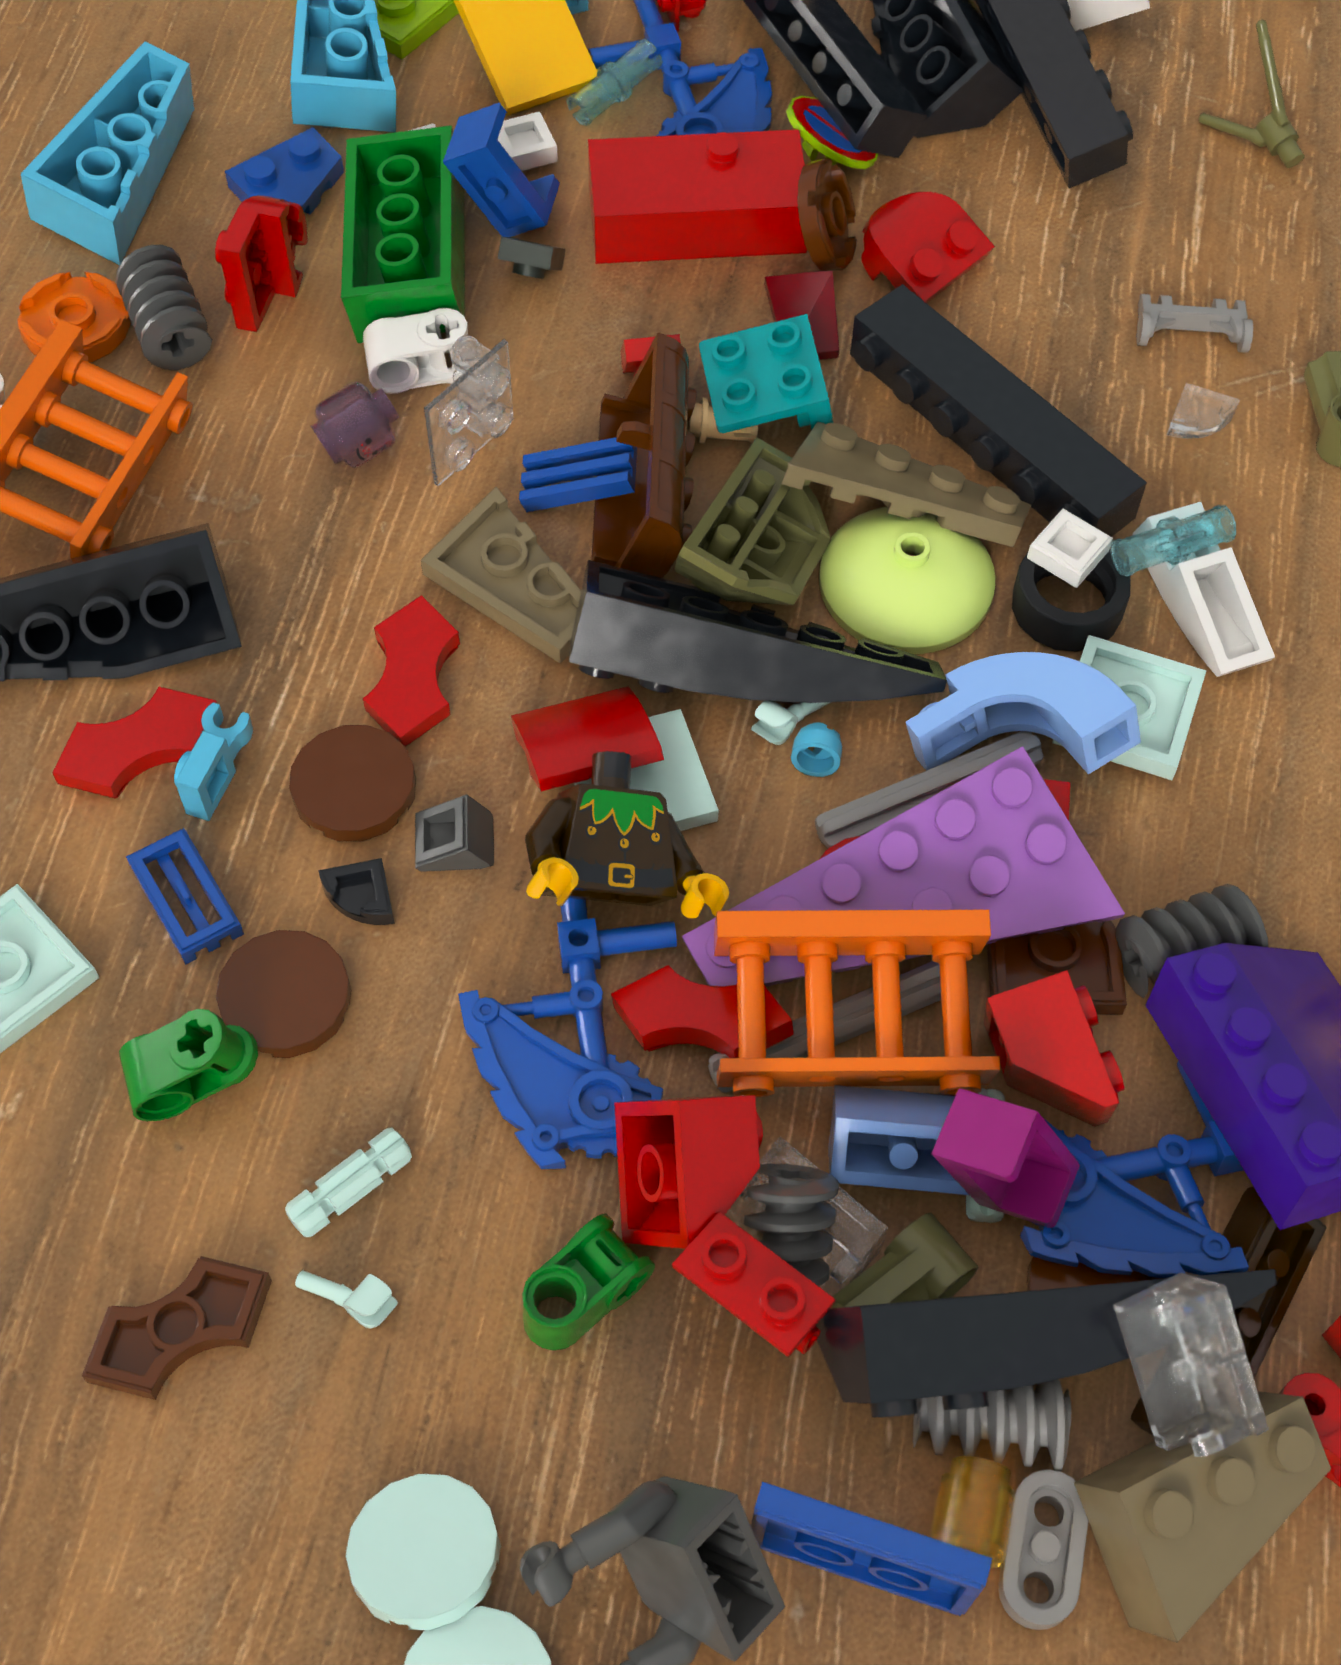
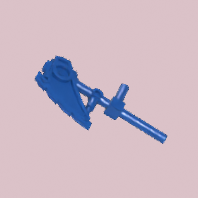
(734, 105)
(540, 1084)
(1123, 1228)

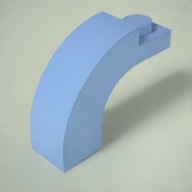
(1031, 695)

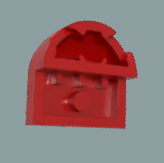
(922, 243)
(260, 256)

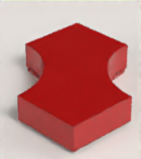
(408, 694)
(113, 753)
(674, 1010)

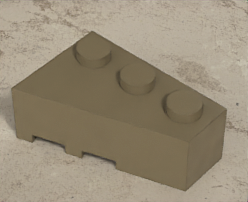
(1189, 1524)

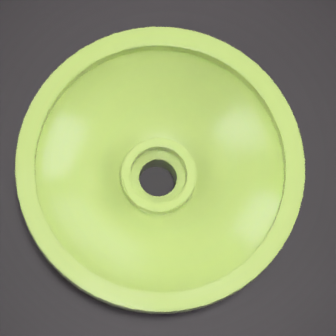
(902, 598)

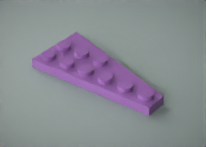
(972, 847)

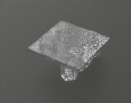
(471, 408)

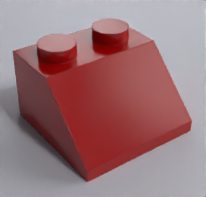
(683, 1164)

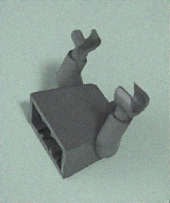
(688, 1560)

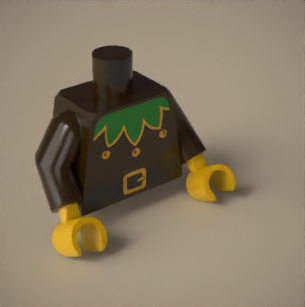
(616, 846)

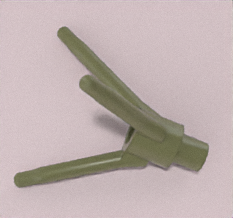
(1275, 129)

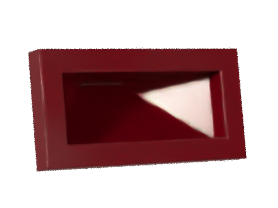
(811, 295)

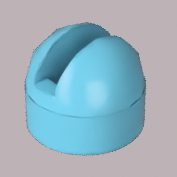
(826, 754)

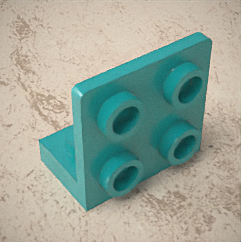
(766, 376)

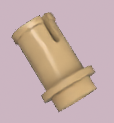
(704, 425)

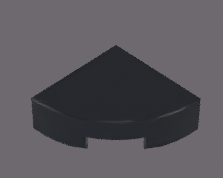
(359, 891)

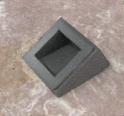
(454, 836)

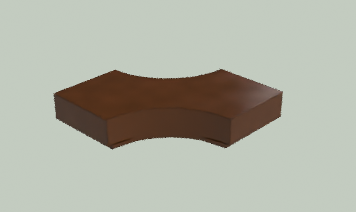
(150, 1341)

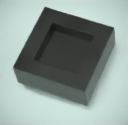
(531, 257)

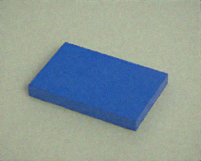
(868, 1550)

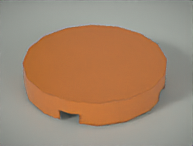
(84, 301)

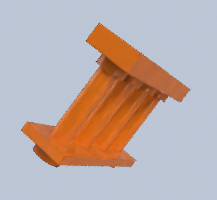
(38, 403)
(884, 939)

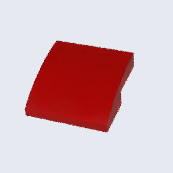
(567, 734)

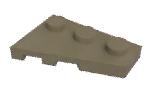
(507, 576)

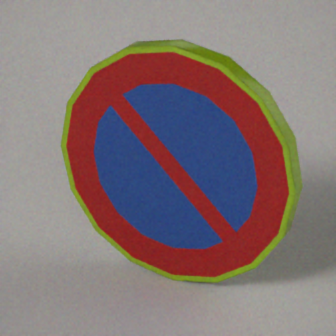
(824, 135)

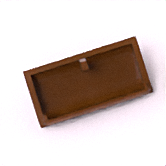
(648, 526)

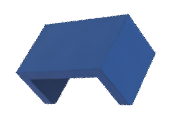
(494, 178)

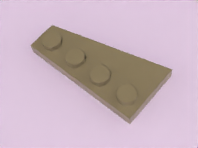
(906, 486)

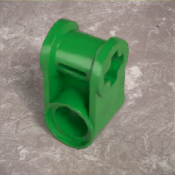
(185, 1064)
(592, 1274)

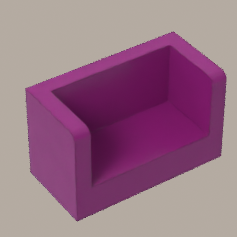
(1006, 1157)

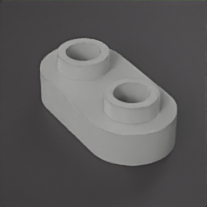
(1043, 1551)

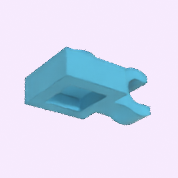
(209, 767)

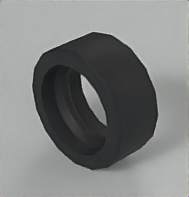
(1069, 629)

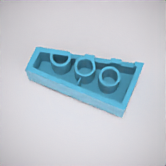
(341, 67)
(112, 154)

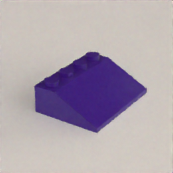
(1266, 1059)

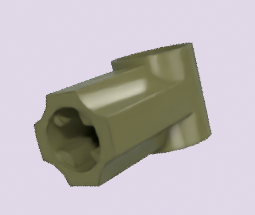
(1324, 389)
(916, 1266)

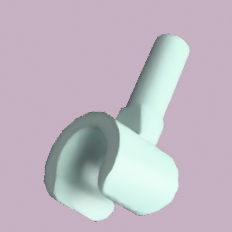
(777, 722)
(366, 1304)

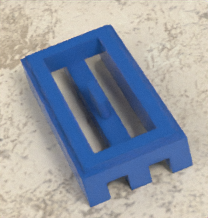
(577, 465)
(206, 934)

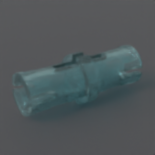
(614, 82)
(1173, 540)

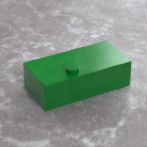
(401, 228)

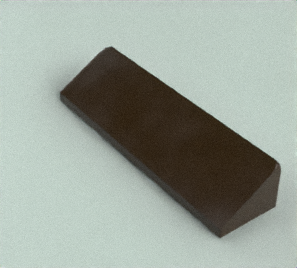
(1264, 1248)

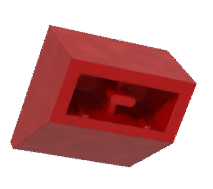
(1050, 1048)

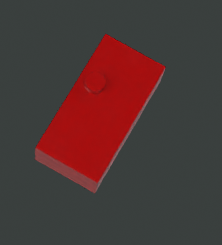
(695, 196)

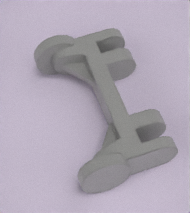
(1194, 318)

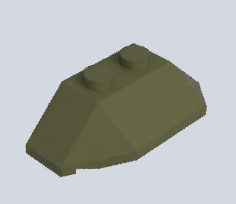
(757, 534)

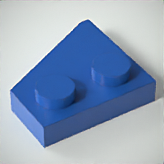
(290, 171)

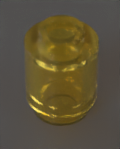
(975, 1507)

